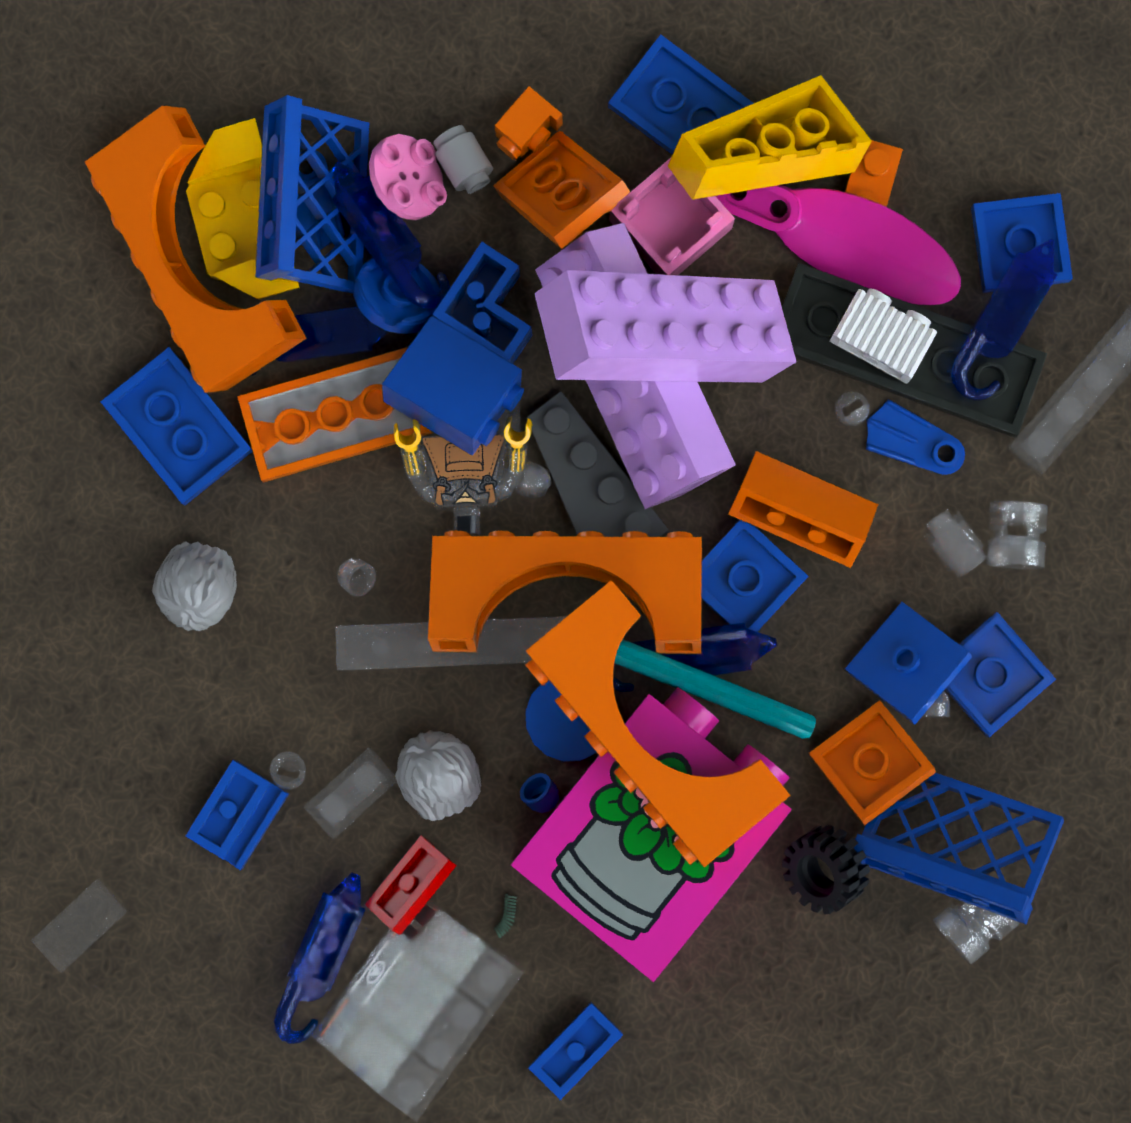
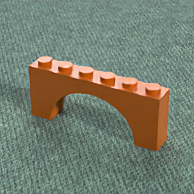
(140, 186)
(480, 571)
(701, 810)

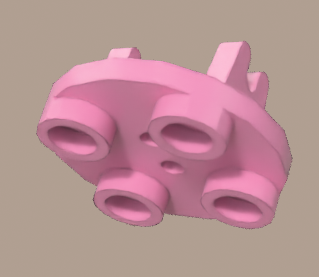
(407, 176)

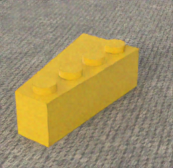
(771, 143)

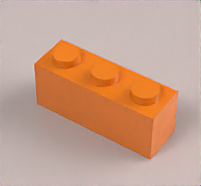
(803, 509)

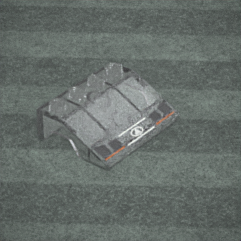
(417, 1007)

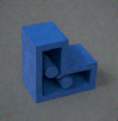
(475, 303)

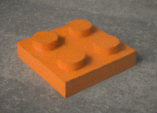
(872, 762)

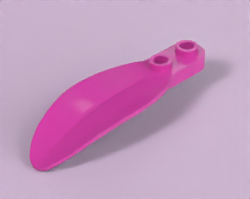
(854, 241)

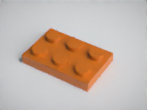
(561, 189)

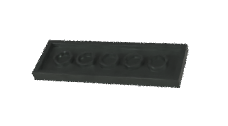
(819, 302)

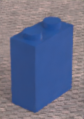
(453, 386)

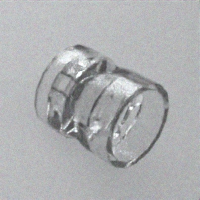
(1013, 550)
(972, 928)

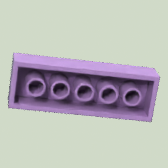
(663, 327)
(657, 426)

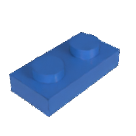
(575, 1050)

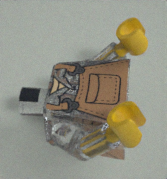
(462, 481)

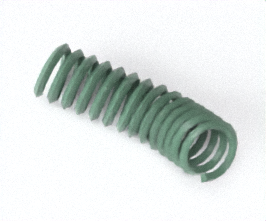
(501, 924)

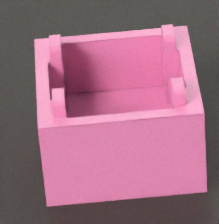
(668, 224)

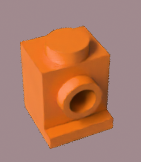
(526, 124)

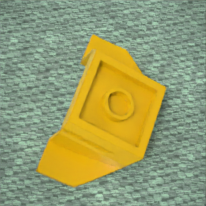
(226, 208)

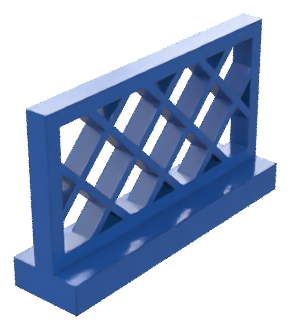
(280, 191)
(953, 878)

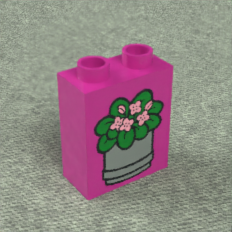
(617, 867)

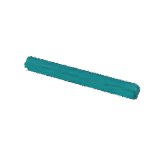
(715, 689)

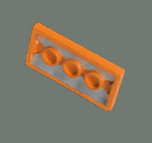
(323, 417)

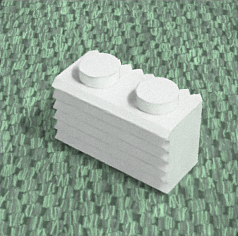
(884, 335)

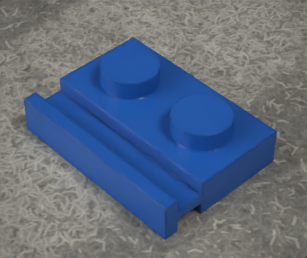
(237, 814)

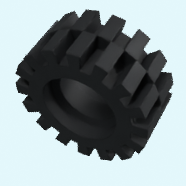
(840, 858)

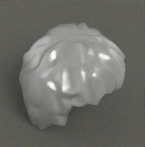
(195, 585)
(438, 775)

